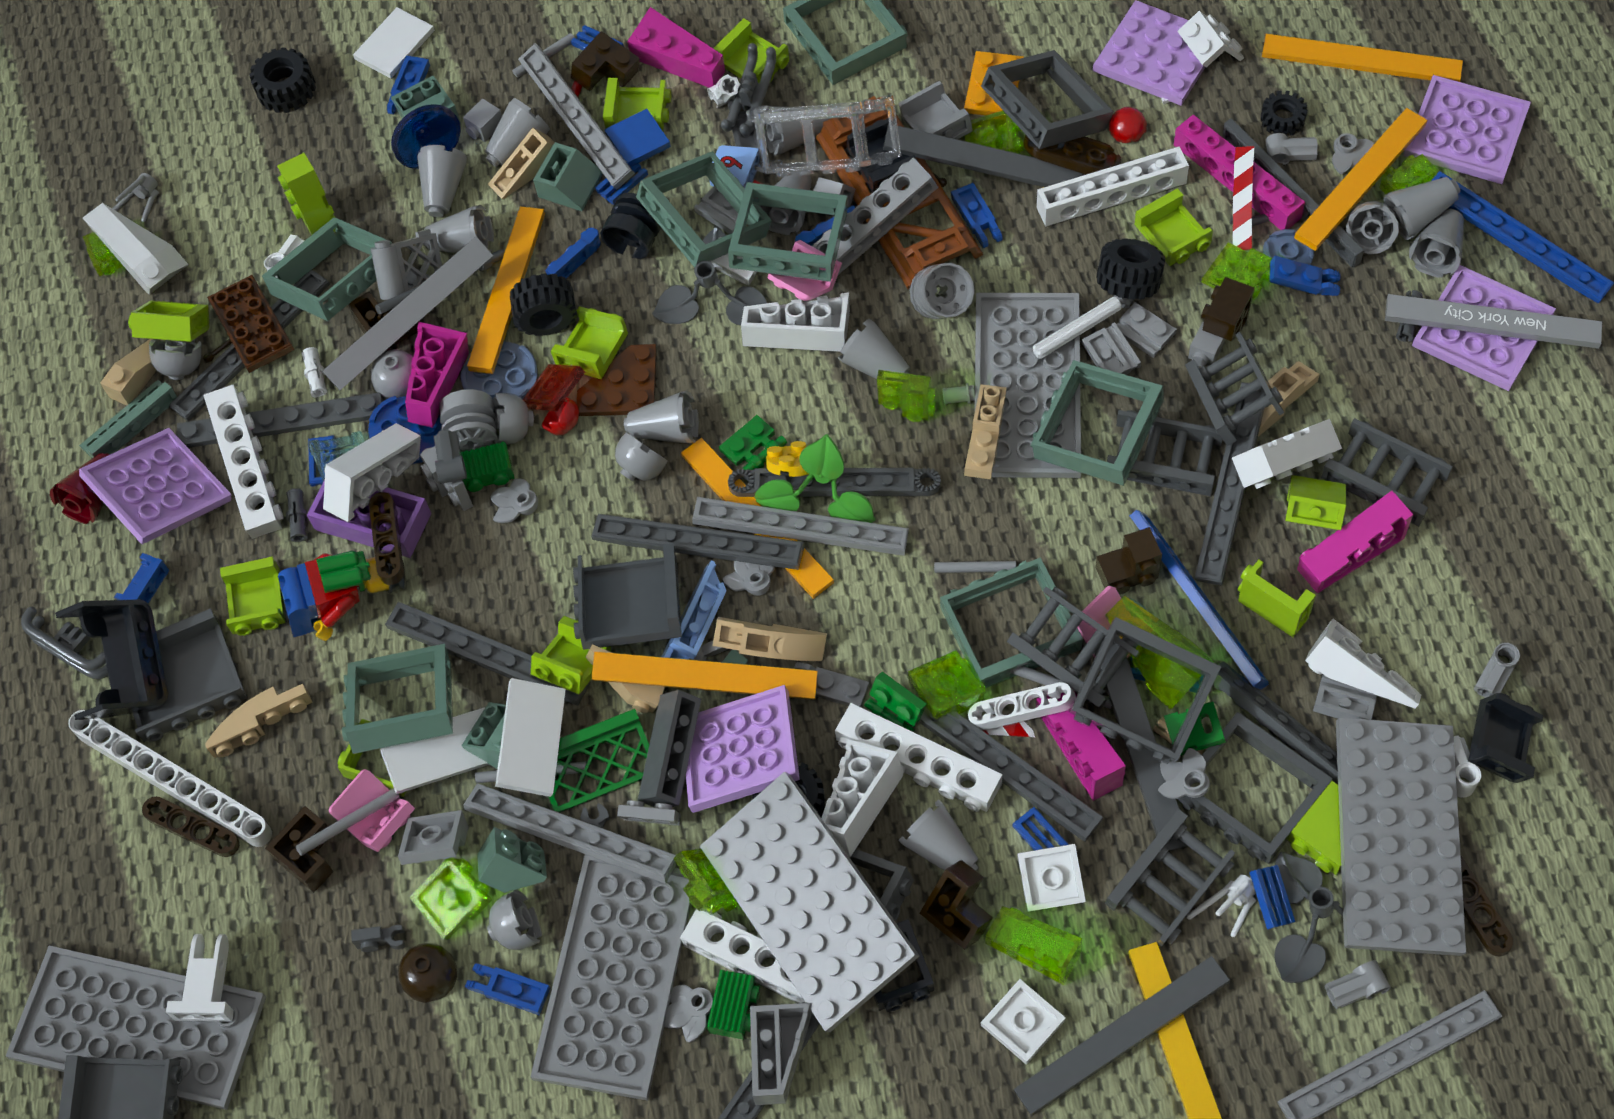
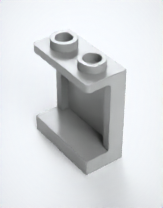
(935, 113)

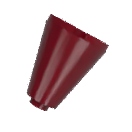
(77, 497)

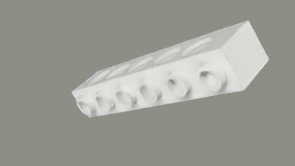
(1112, 186)
(220, 405)
(987, 781)
(698, 937)

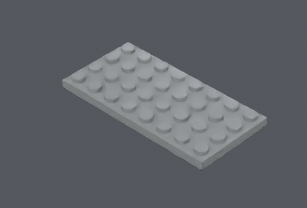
(1004, 357)
(1399, 837)
(808, 902)
(613, 981)
(119, 1011)

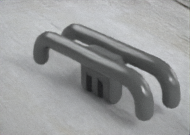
(750, 91)
(64, 644)

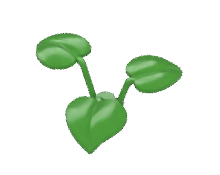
(826, 464)

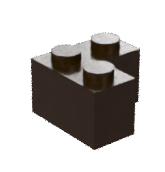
(602, 59)
(1228, 309)
(366, 316)
(1132, 564)
(310, 867)
(952, 908)

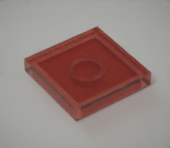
(553, 387)

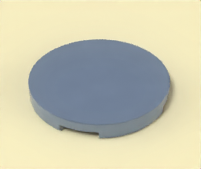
(513, 374)

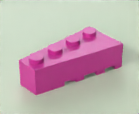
(675, 50)
(434, 370)
(1356, 543)
(1087, 752)

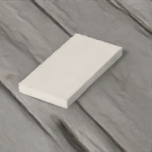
(530, 737)
(434, 758)

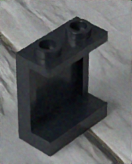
(875, 173)
(1503, 737)

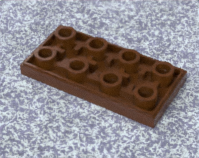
(250, 323)

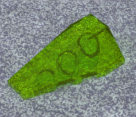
(1163, 677)

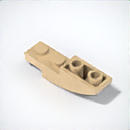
(1291, 385)
(985, 432)
(769, 641)
(246, 722)

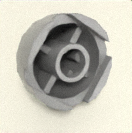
(1373, 226)
(175, 357)
(391, 373)
(511, 417)
(638, 459)
(509, 918)

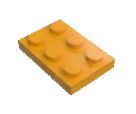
(977, 99)

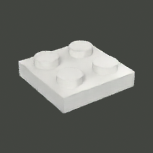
(1051, 877)
(1023, 1021)

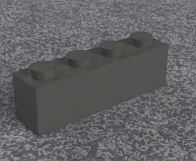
(669, 749)

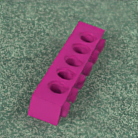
(1218, 158)

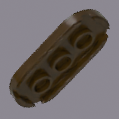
(1079, 155)

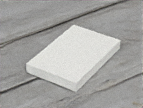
(393, 40)

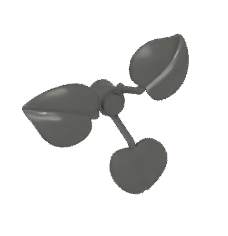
(678, 305)
(1294, 956)

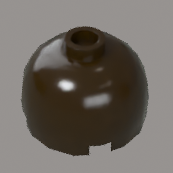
(427, 972)

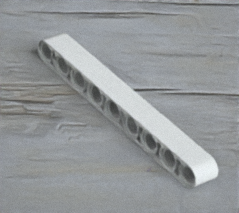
(178, 786)

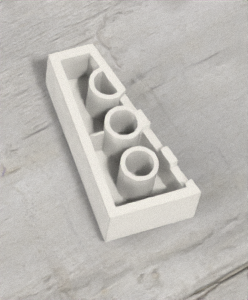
(798, 324)
(1286, 453)
(368, 468)
(860, 791)

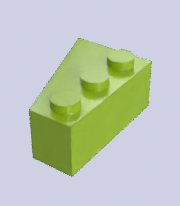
(305, 192)

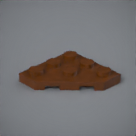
(625, 385)

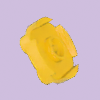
(786, 459)

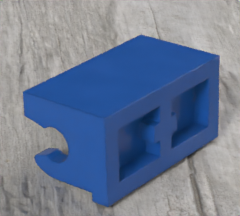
(145, 580)

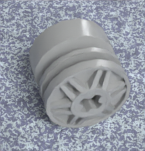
(954, 294)
(471, 417)

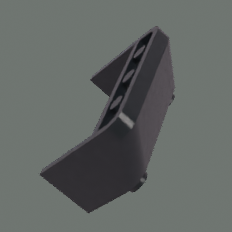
(129, 653)

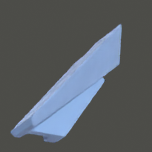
(697, 616)

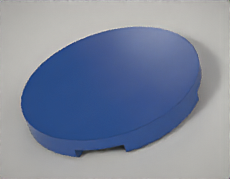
(394, 411)

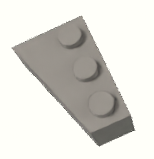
(776, 1048)

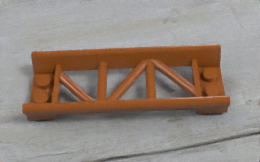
(939, 244)

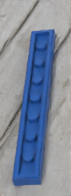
(1530, 244)
(1203, 604)

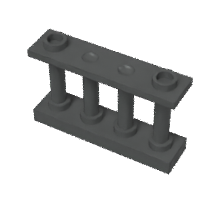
(1216, 407)
(1171, 476)
(1372, 491)
(1048, 658)
(1158, 851)

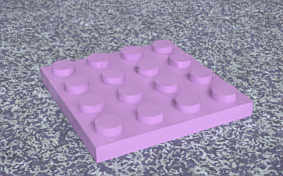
(1151, 54)
(1469, 129)
(1483, 355)
(155, 485)
(741, 749)

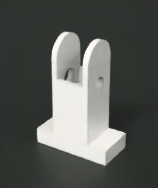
(203, 985)

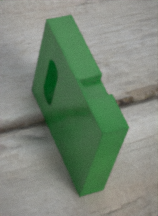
(1198, 738)

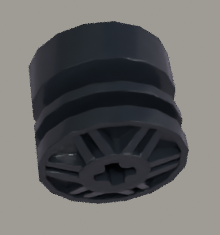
(630, 226)

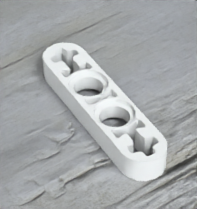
(1021, 701)

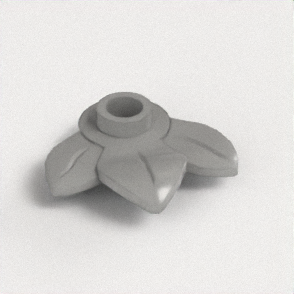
(1347, 157)
(514, 501)
(746, 574)
(1181, 776)
(685, 1013)

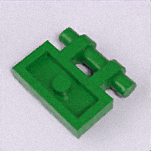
(748, 440)
(896, 698)

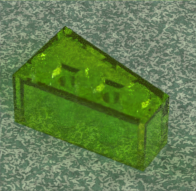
(1034, 943)

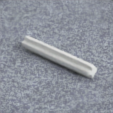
(1076, 327)

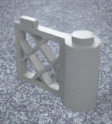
(390, 265)

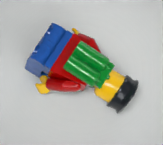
(329, 590)

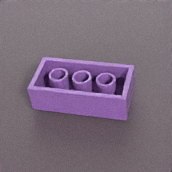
(411, 514)

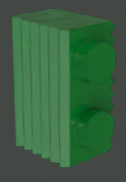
(487, 466)
(732, 1004)

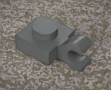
(370, 938)

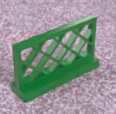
(592, 737)

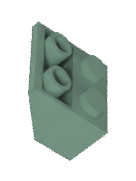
(422, 94)
(567, 177)
(486, 734)
(510, 862)

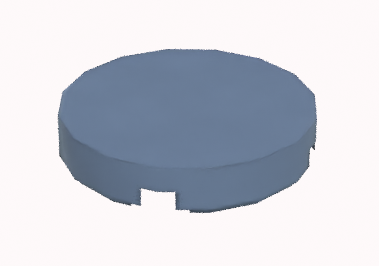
(1284, 245)

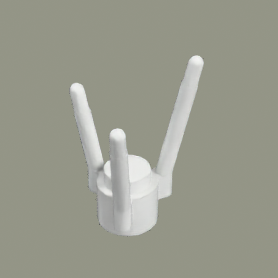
(1240, 892)

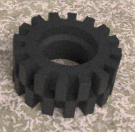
(1288, 102)

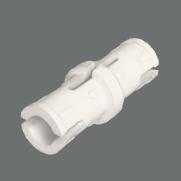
(314, 372)

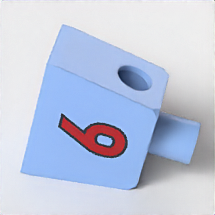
(739, 162)

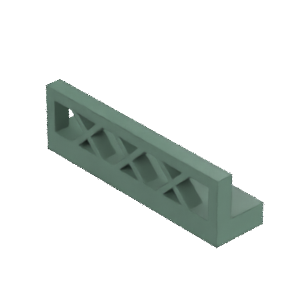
(130, 420)

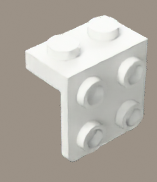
(1209, 39)

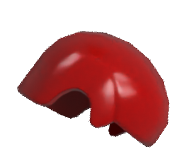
(1127, 125)
(563, 420)

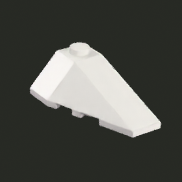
(139, 251)
(1343, 660)

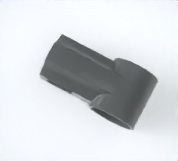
(449, 462)

